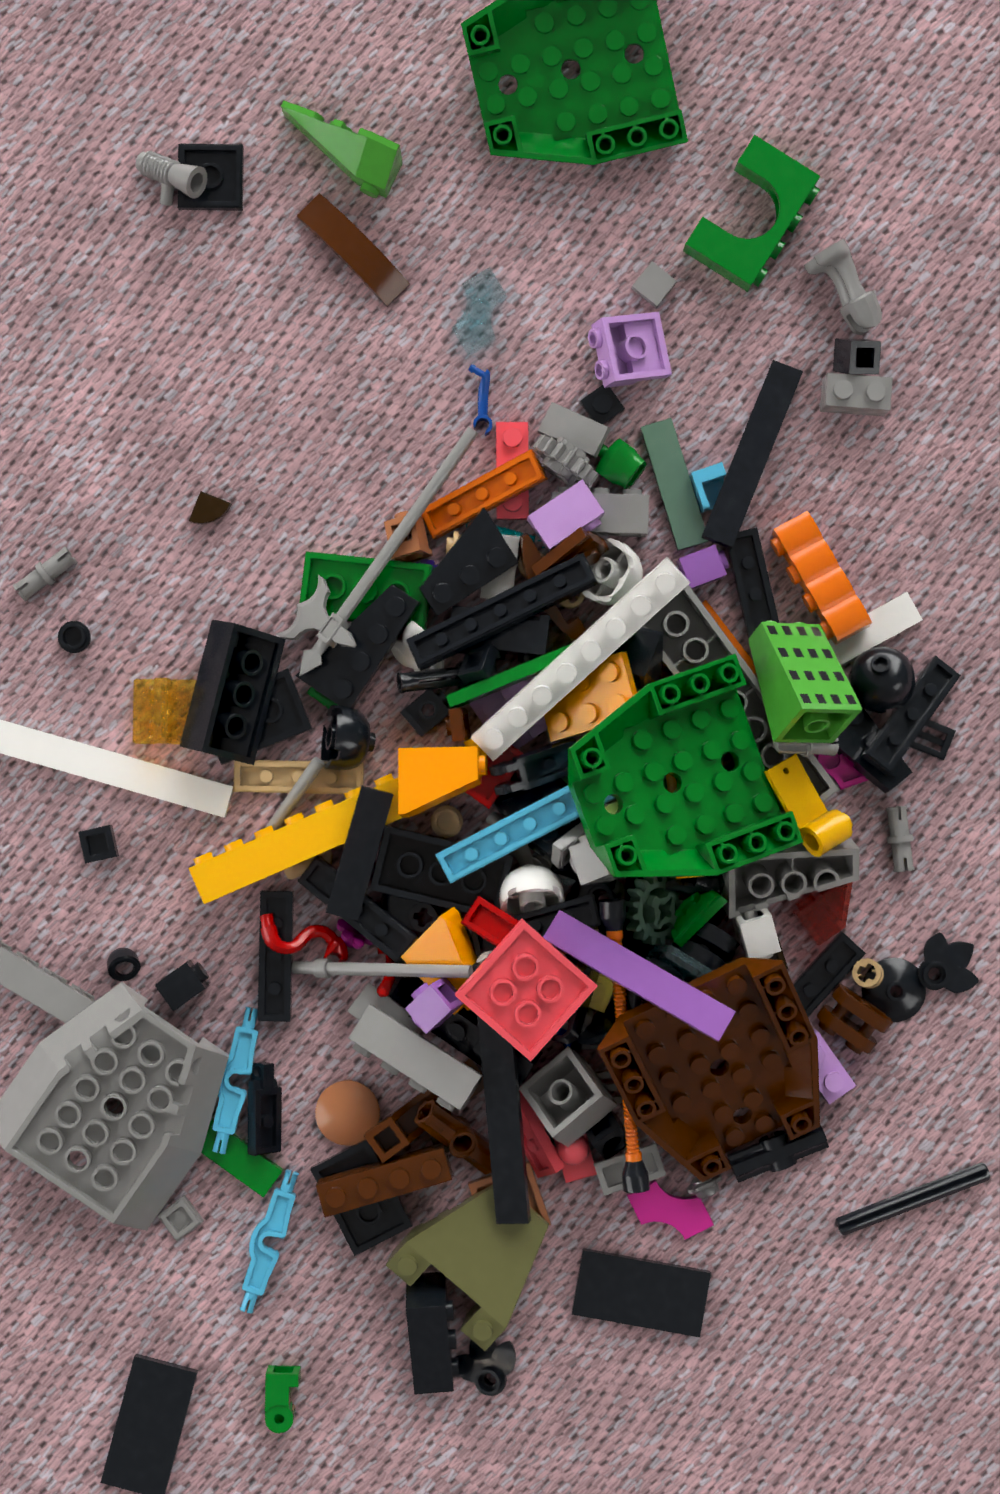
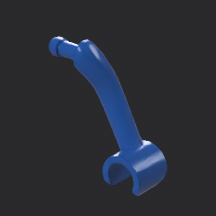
(482, 398)

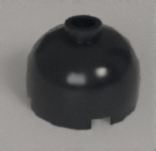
(882, 679)
(346, 739)

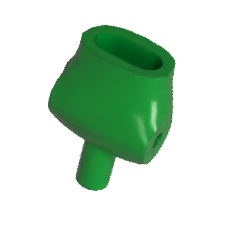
(620, 464)

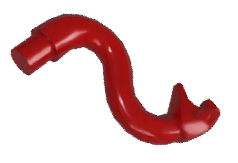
(335, 946)

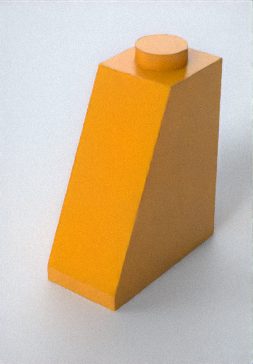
(435, 775)
(443, 943)

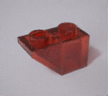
(824, 913)

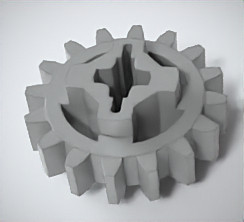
(565, 460)

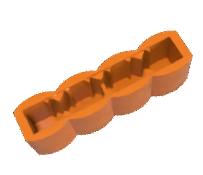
(821, 578)

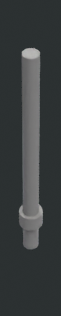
(326, 968)

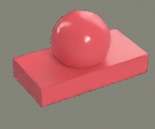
(576, 1159)

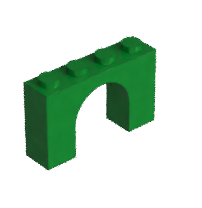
(788, 186)

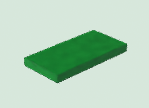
(345, 572)

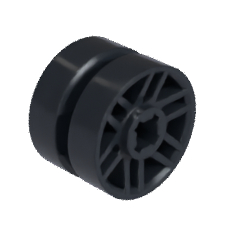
(710, 946)

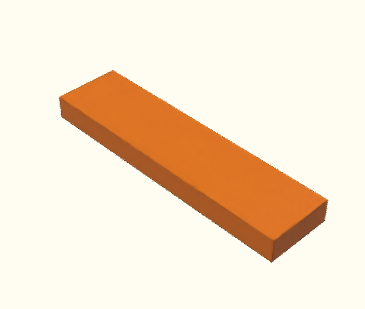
(486, 491)

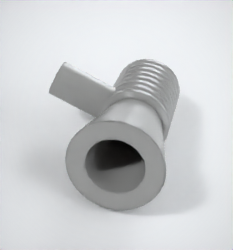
(169, 172)

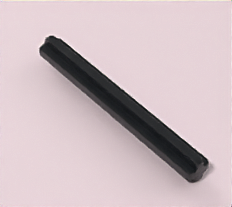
(913, 1198)

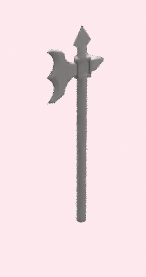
(332, 629)

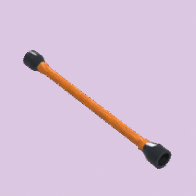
(634, 1174)

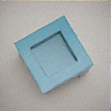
(707, 485)

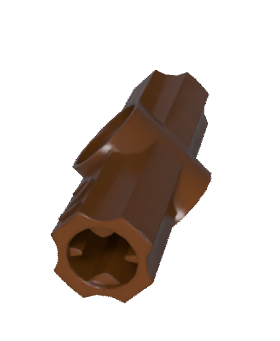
(447, 1127)

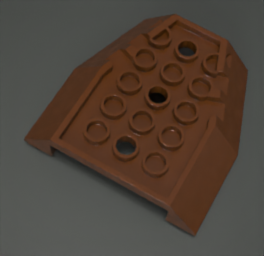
(768, 1067)

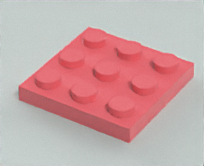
(526, 989)

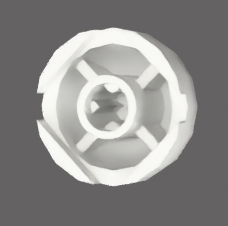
(615, 573)
(529, 890)

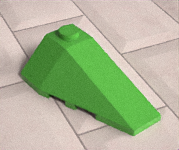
(364, 156)

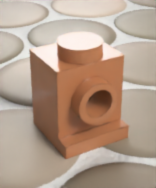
(413, 549)

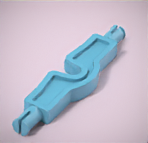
(233, 1097)
(264, 1257)

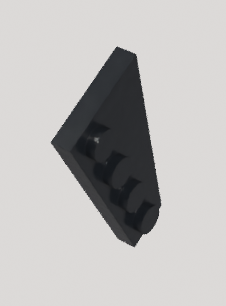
(349, 670)

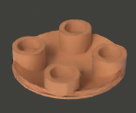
(346, 1112)

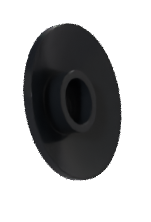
(901, 973)

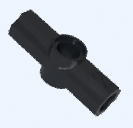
(775, 1153)

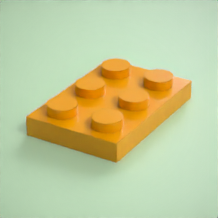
(592, 699)

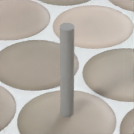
(296, 793)

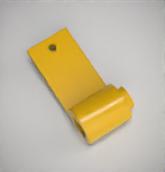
(818, 827)

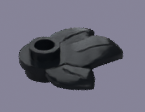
(950, 961)
(495, 1360)

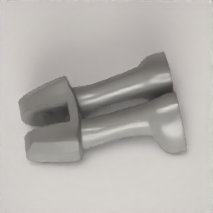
(859, 307)

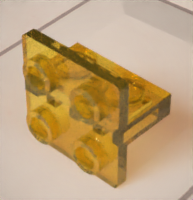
(160, 709)

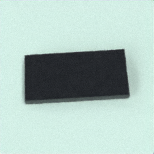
(641, 1292)
(149, 1425)

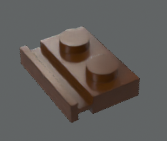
(573, 545)

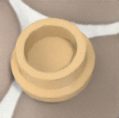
(446, 821)

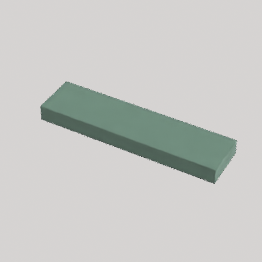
(674, 483)

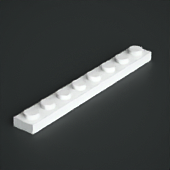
(580, 658)

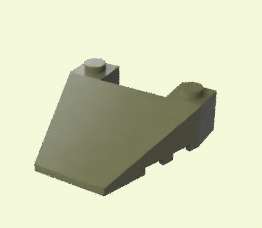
(478, 1257)

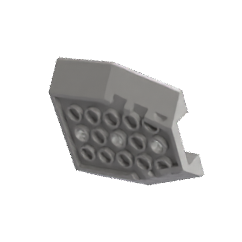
(130, 1155)

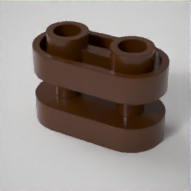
(857, 1038)

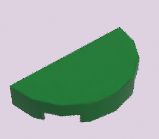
(694, 914)

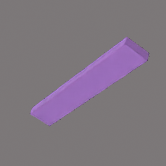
(639, 976)

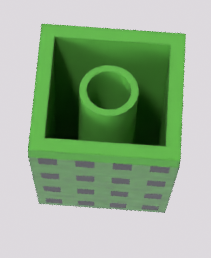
(801, 683)

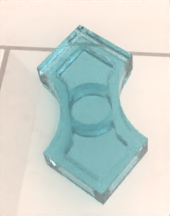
(475, 327)

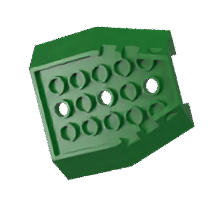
(587, 120)
(713, 816)

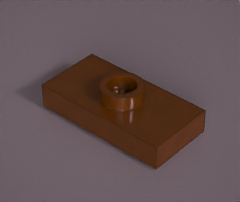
(458, 724)

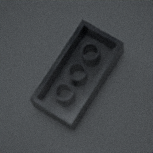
(412, 871)

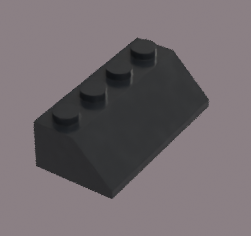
(232, 692)

